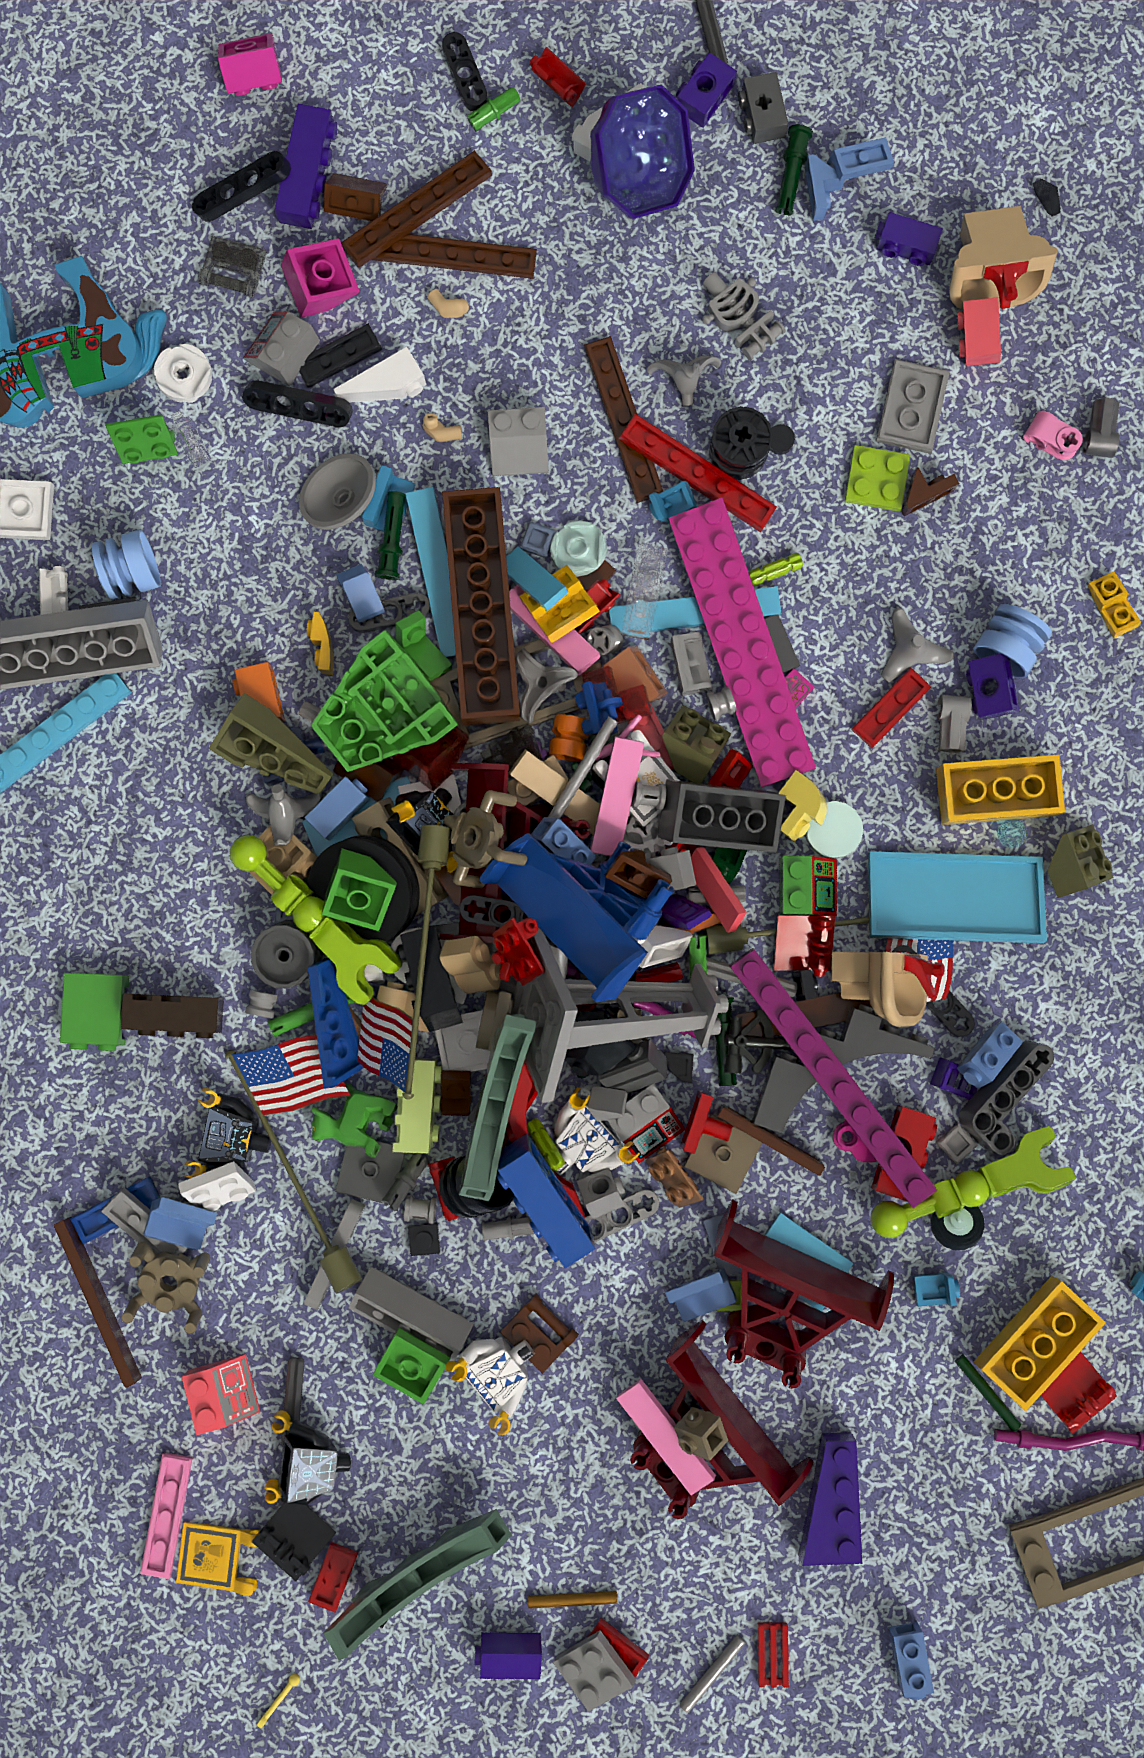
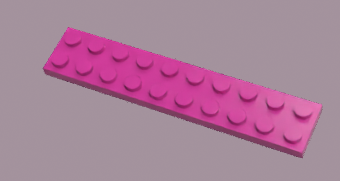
(742, 642)

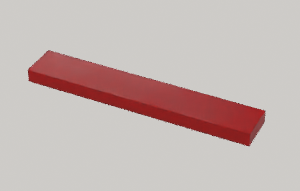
(697, 472)

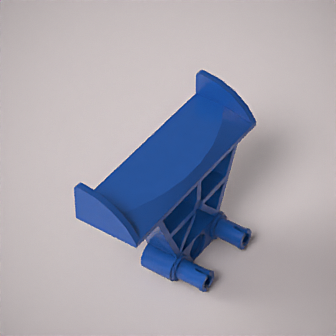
(582, 911)

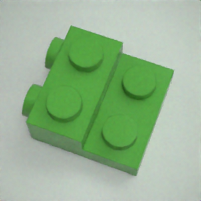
(411, 1366)

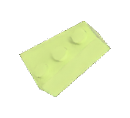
(417, 1116)

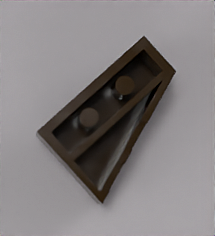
(172, 1014)

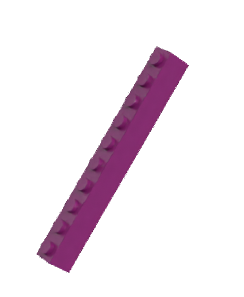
(833, 1077)

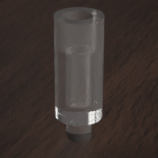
(190, 440)

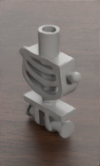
(725, 298)

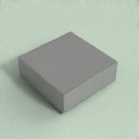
(956, 1143)

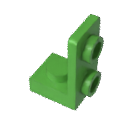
(413, 639)

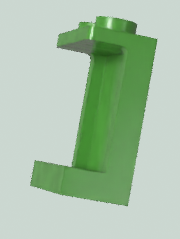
(92, 1010)

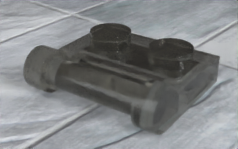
(233, 258)

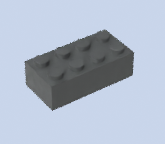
(721, 816)

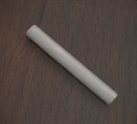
(712, 1673)

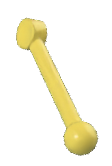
(293, 1680)

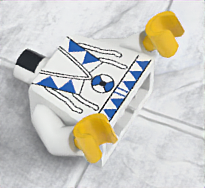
(586, 1141)
(495, 1374)

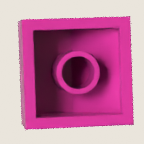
(249, 64)
(318, 276)

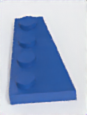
(334, 1025)

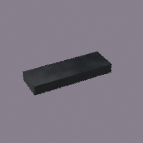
(339, 355)

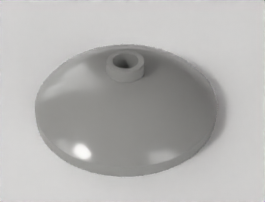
(337, 491)

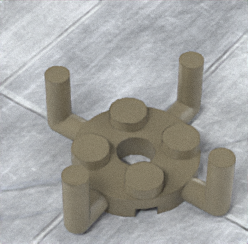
(485, 847)
(162, 1296)

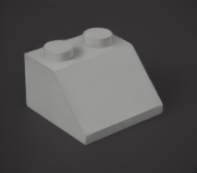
(518, 441)

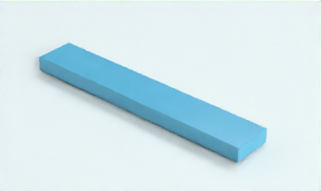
(434, 563)
(686, 611)

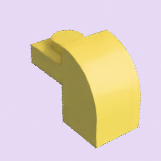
(808, 805)

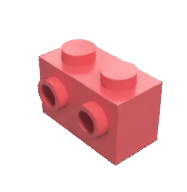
(981, 331)

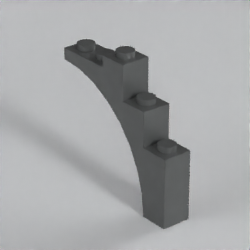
(861, 1037)

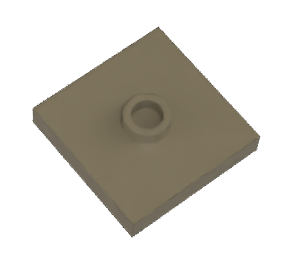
(722, 1160)

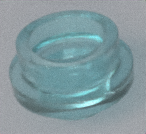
(1012, 833)

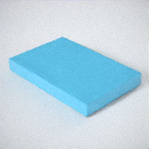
(796, 1237)

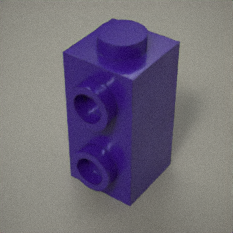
(908, 239)
(509, 1655)

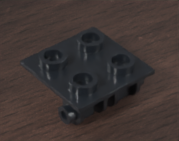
(294, 1538)

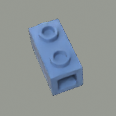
(337, 807)
(562, 841)
(989, 1055)
(911, 1660)

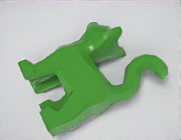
(353, 1122)

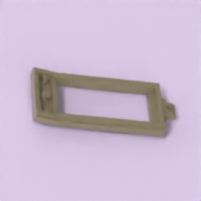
(445, 688)
(1037, 1558)

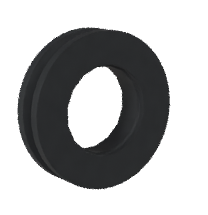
(389, 857)

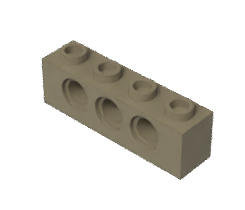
(371, 821)

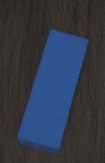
(94, 1223)

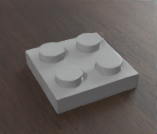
(594, 1671)

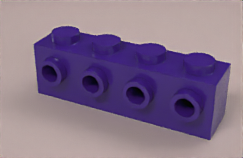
(308, 156)

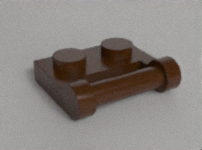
(523, 1328)

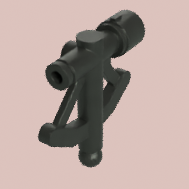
(737, 1040)

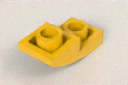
(1113, 605)
(320, 636)

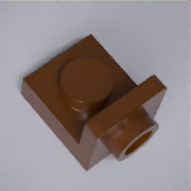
(455, 1092)

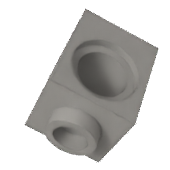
(593, 1185)

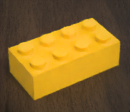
(1000, 789)
(1039, 1342)

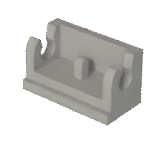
(691, 663)

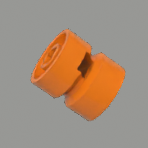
(569, 738)

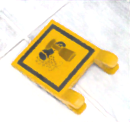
(212, 1555)

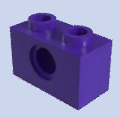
(709, 74)
(1004, 699)

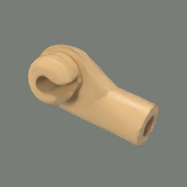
(448, 307)
(438, 431)

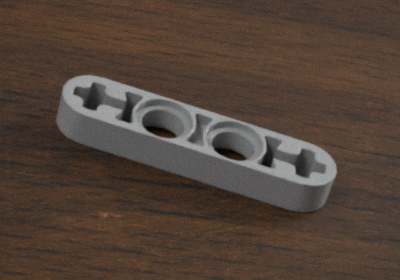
(610, 1227)
(344, 1232)

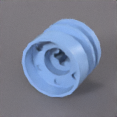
(120, 567)
(1015, 635)

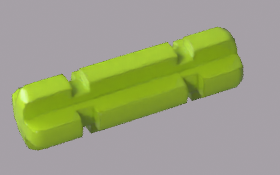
(776, 569)
(545, 1144)

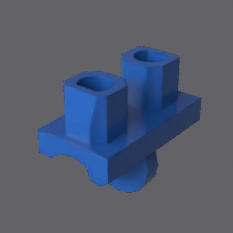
(599, 704)

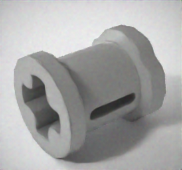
(656, 798)
(420, 1209)

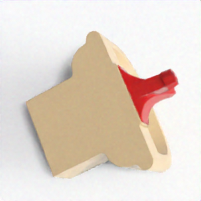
(1000, 259)
(890, 980)

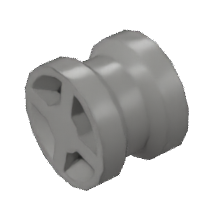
(598, 636)
(721, 703)
(261, 1004)

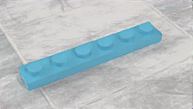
(61, 728)

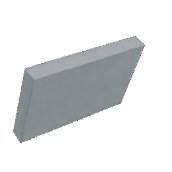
(912, 406)

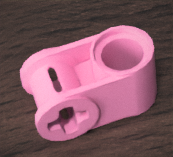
(1050, 434)

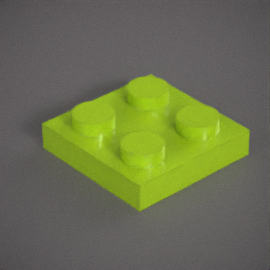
(877, 478)

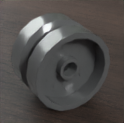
(274, 965)

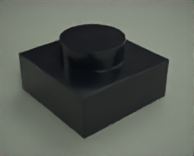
(806, 984)
(424, 1239)

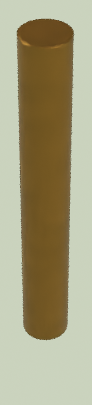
(572, 1599)

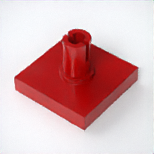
(700, 1124)

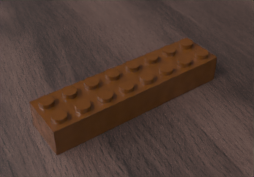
(481, 606)

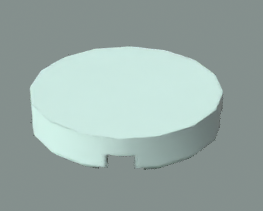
(579, 547)
(838, 833)

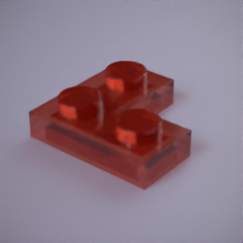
(634, 699)

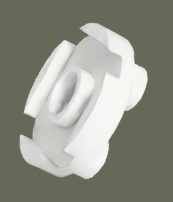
(178, 358)

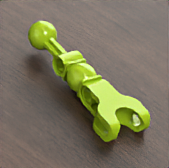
(332, 936)
(974, 1187)

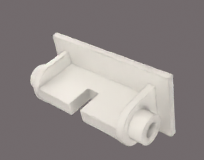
(53, 590)

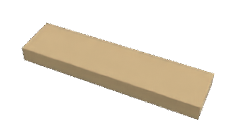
(550, 785)

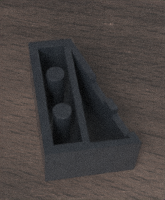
(438, 996)

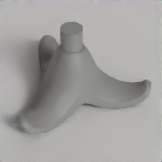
(685, 375)
(911, 648)
(540, 682)
(282, 811)

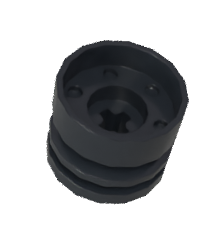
(739, 458)
(466, 1206)

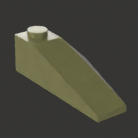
(261, 740)

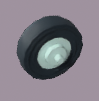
(959, 1229)

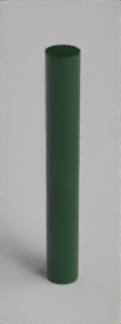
(988, 1393)

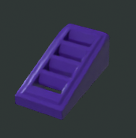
(682, 913)
(946, 1076)

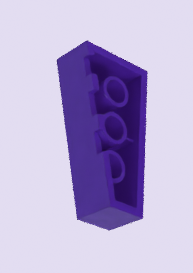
(833, 1510)

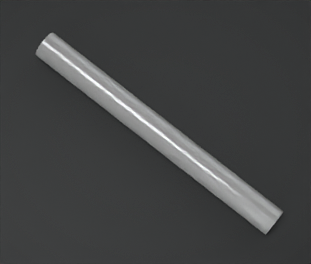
(583, 768)

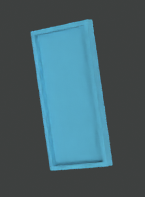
(956, 897)

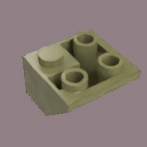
(694, 743)
(1079, 862)

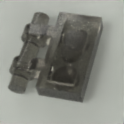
(511, 747)

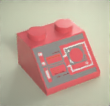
(220, 1394)

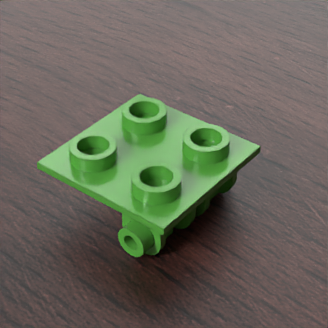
(142, 439)

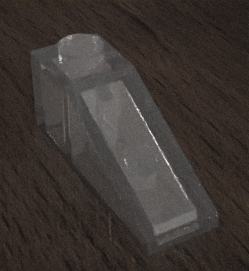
(644, 591)

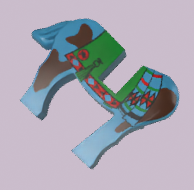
(97, 352)

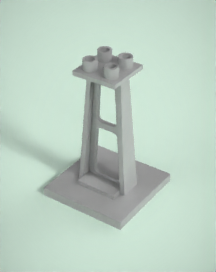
(553, 1003)

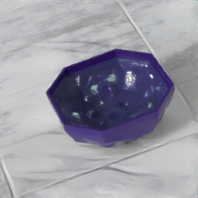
(642, 151)

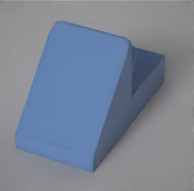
(820, 180)
(360, 593)

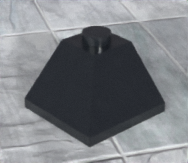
(600, 1057)

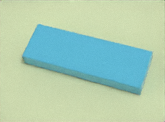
(534, 579)

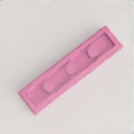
(570, 648)
(617, 795)
(660, 1432)
(166, 1515)

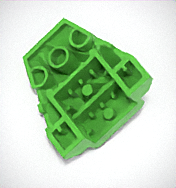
(381, 707)

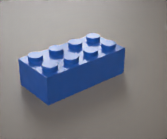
(545, 1201)

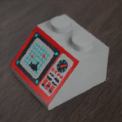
(282, 346)
(647, 1123)

